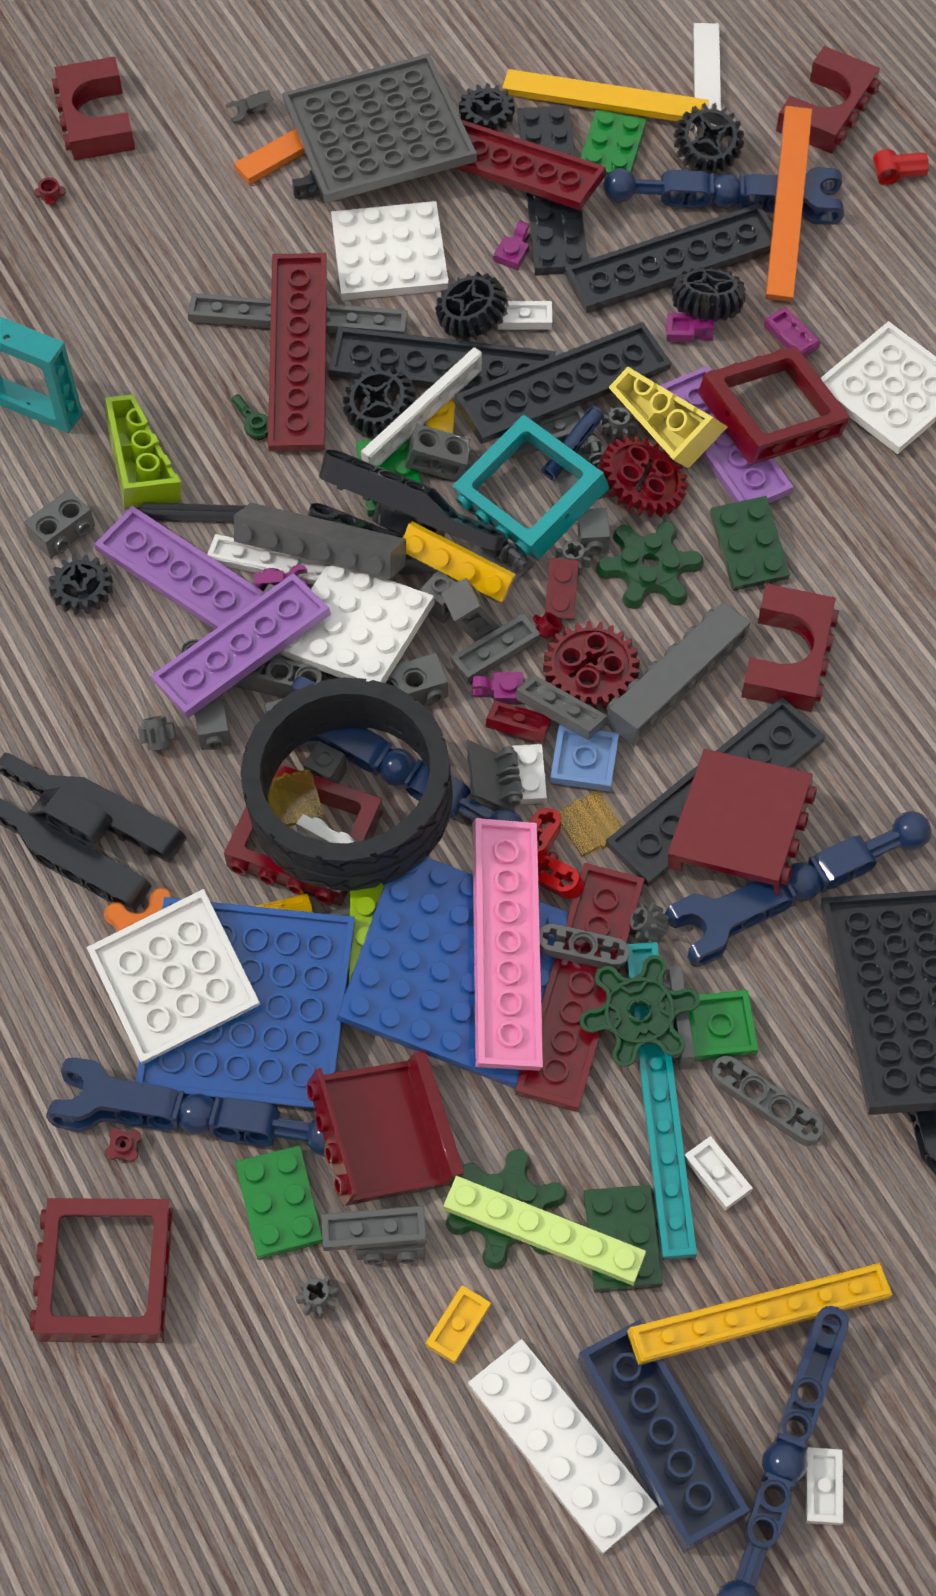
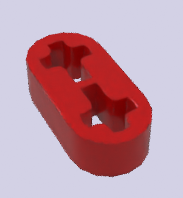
(549, 834)
(559, 871)

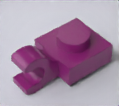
(513, 250)
(684, 328)
(275, 576)
(502, 687)

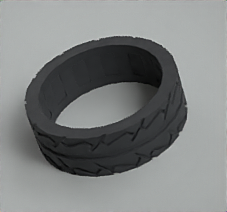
(335, 706)

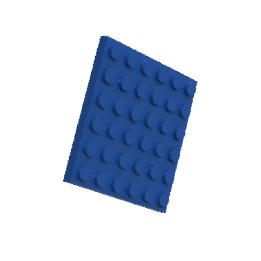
(419, 968)
(269, 1053)

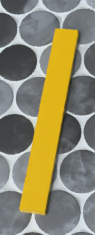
(599, 95)
(757, 1313)

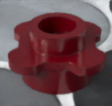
(49, 190)
(548, 625)
(126, 1153)

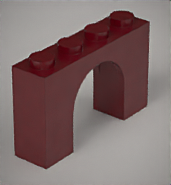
(849, 78)
(91, 135)
(809, 617)

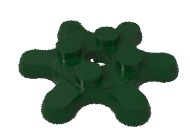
(647, 580)
(644, 990)
(513, 1183)

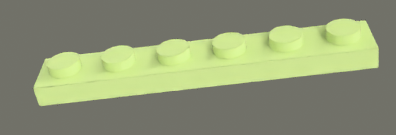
(544, 1230)

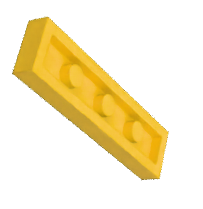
(457, 561)

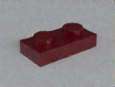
(562, 588)
(518, 721)

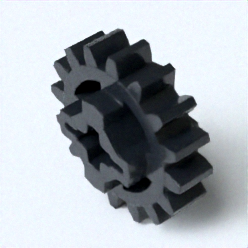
(487, 107)
(66, 584)

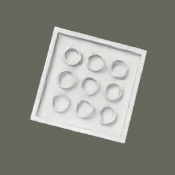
(389, 251)
(887, 387)
(367, 625)
(173, 976)

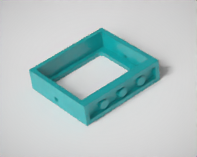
(50, 355)
(560, 517)

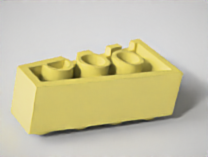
(672, 422)

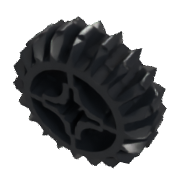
(702, 120)
(708, 294)
(472, 306)
(383, 388)

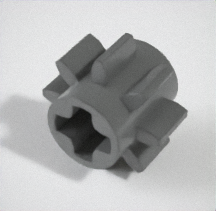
(618, 424)
(575, 551)
(157, 732)
(649, 923)
(318, 1305)

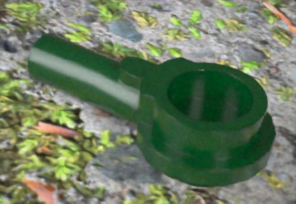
(255, 423)

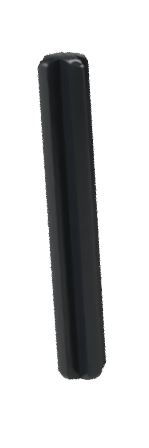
(191, 512)

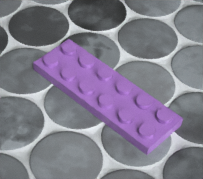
(726, 460)
(176, 568)
(240, 645)

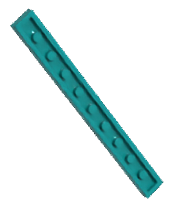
(663, 1134)

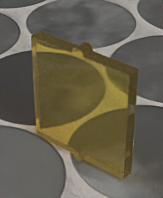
(294, 796)
(589, 823)

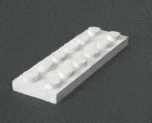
(562, 1446)

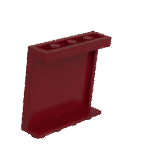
(743, 818)
(384, 1130)

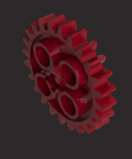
(662, 485)
(591, 664)

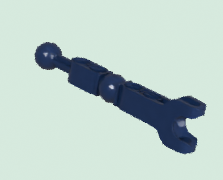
(700, 189)
(398, 766)
(757, 902)
(168, 1109)
(785, 1458)

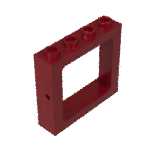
(743, 430)
(243, 861)
(102, 1329)

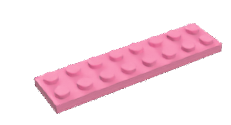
(506, 945)

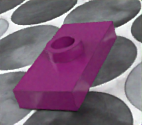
(791, 331)

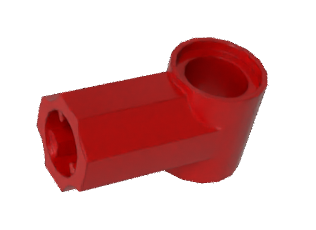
(892, 167)

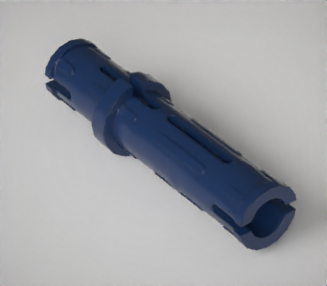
(575, 439)

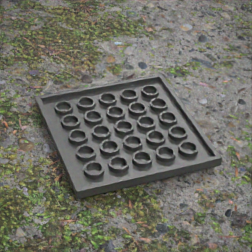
(378, 127)

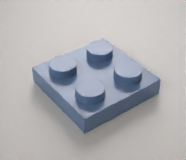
(584, 761)

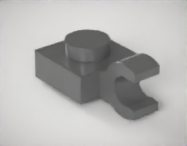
(255, 101)

